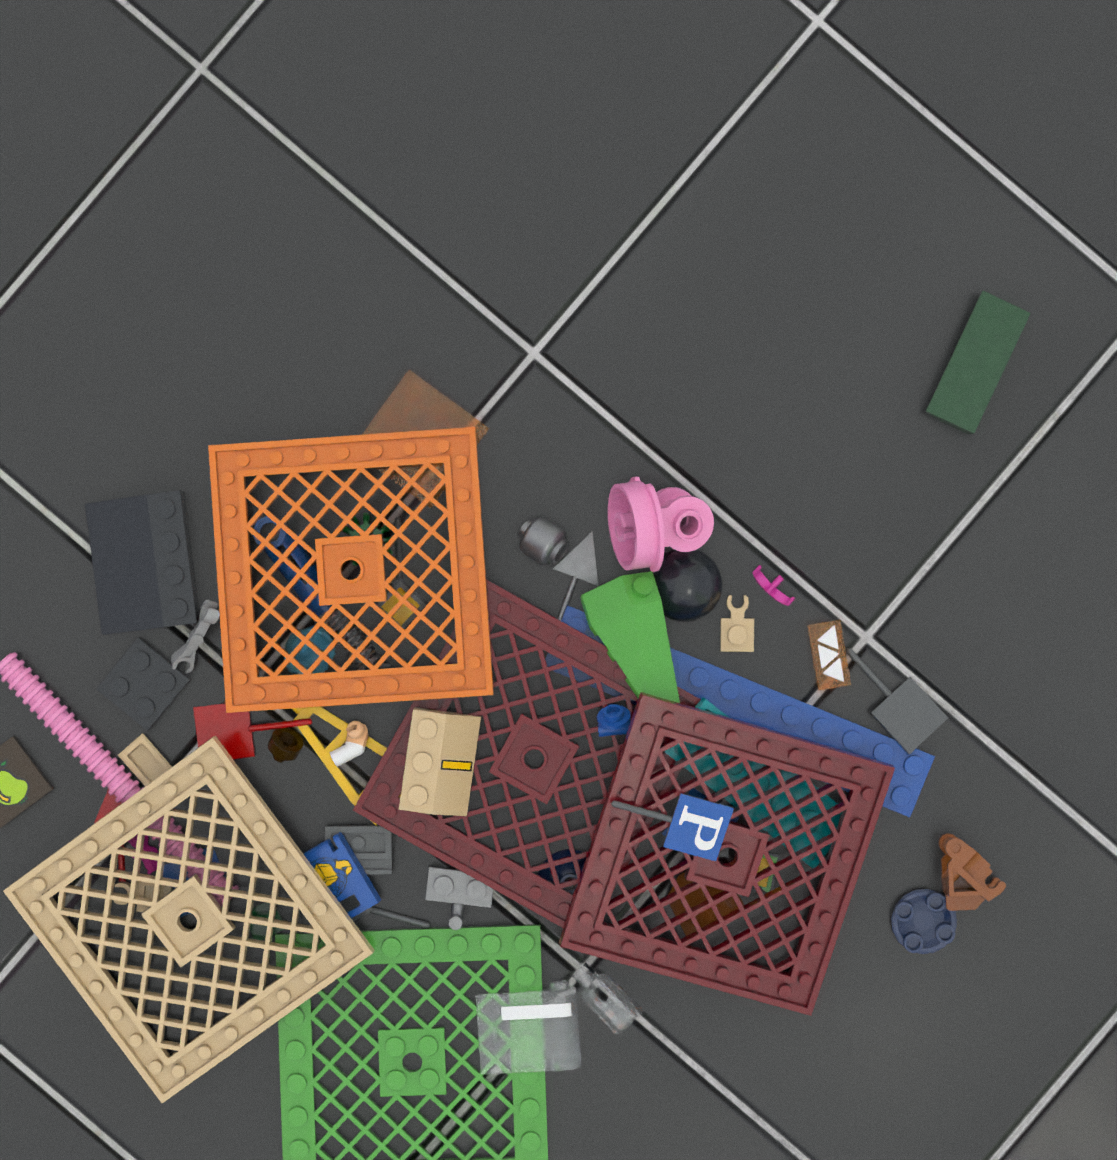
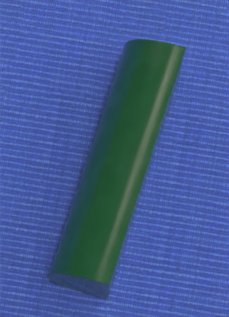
(977, 363)

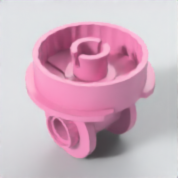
(648, 521)

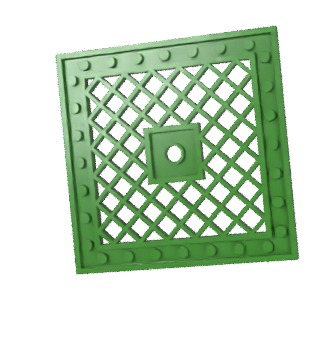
(416, 945)

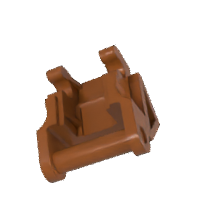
(965, 875)

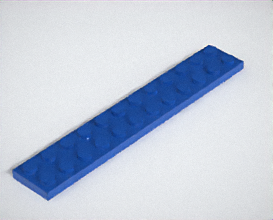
(778, 712)

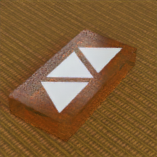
(829, 655)

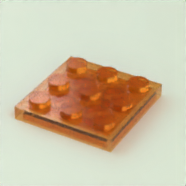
(420, 407)

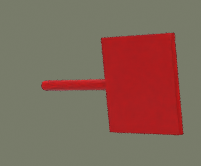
(233, 728)

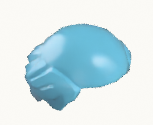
(307, 655)

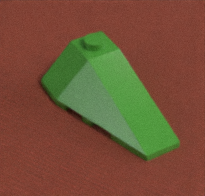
(634, 630)

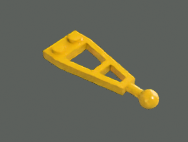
(324, 753)

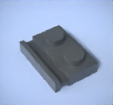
(370, 845)

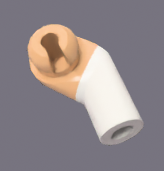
(354, 745)

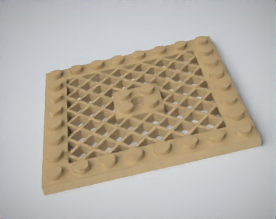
(108, 999)

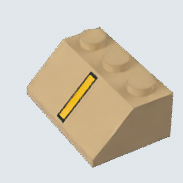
(439, 762)

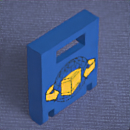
(343, 873)

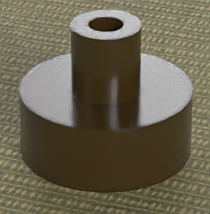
(285, 744)

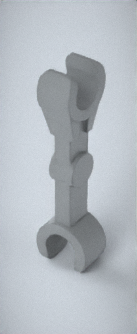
(187, 652)

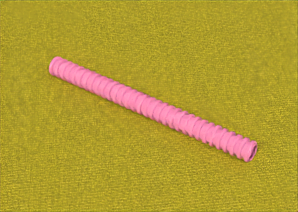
(92, 754)

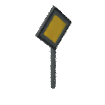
(404, 615)

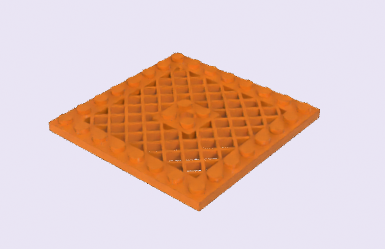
(234, 563)

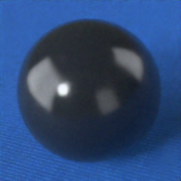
(688, 585)

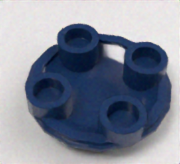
(923, 921)

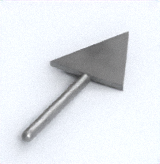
(580, 565)

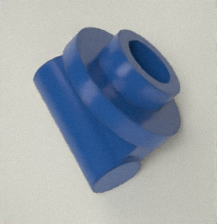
(613, 720)

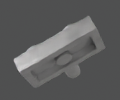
(459, 889)

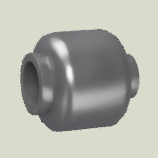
(543, 540)

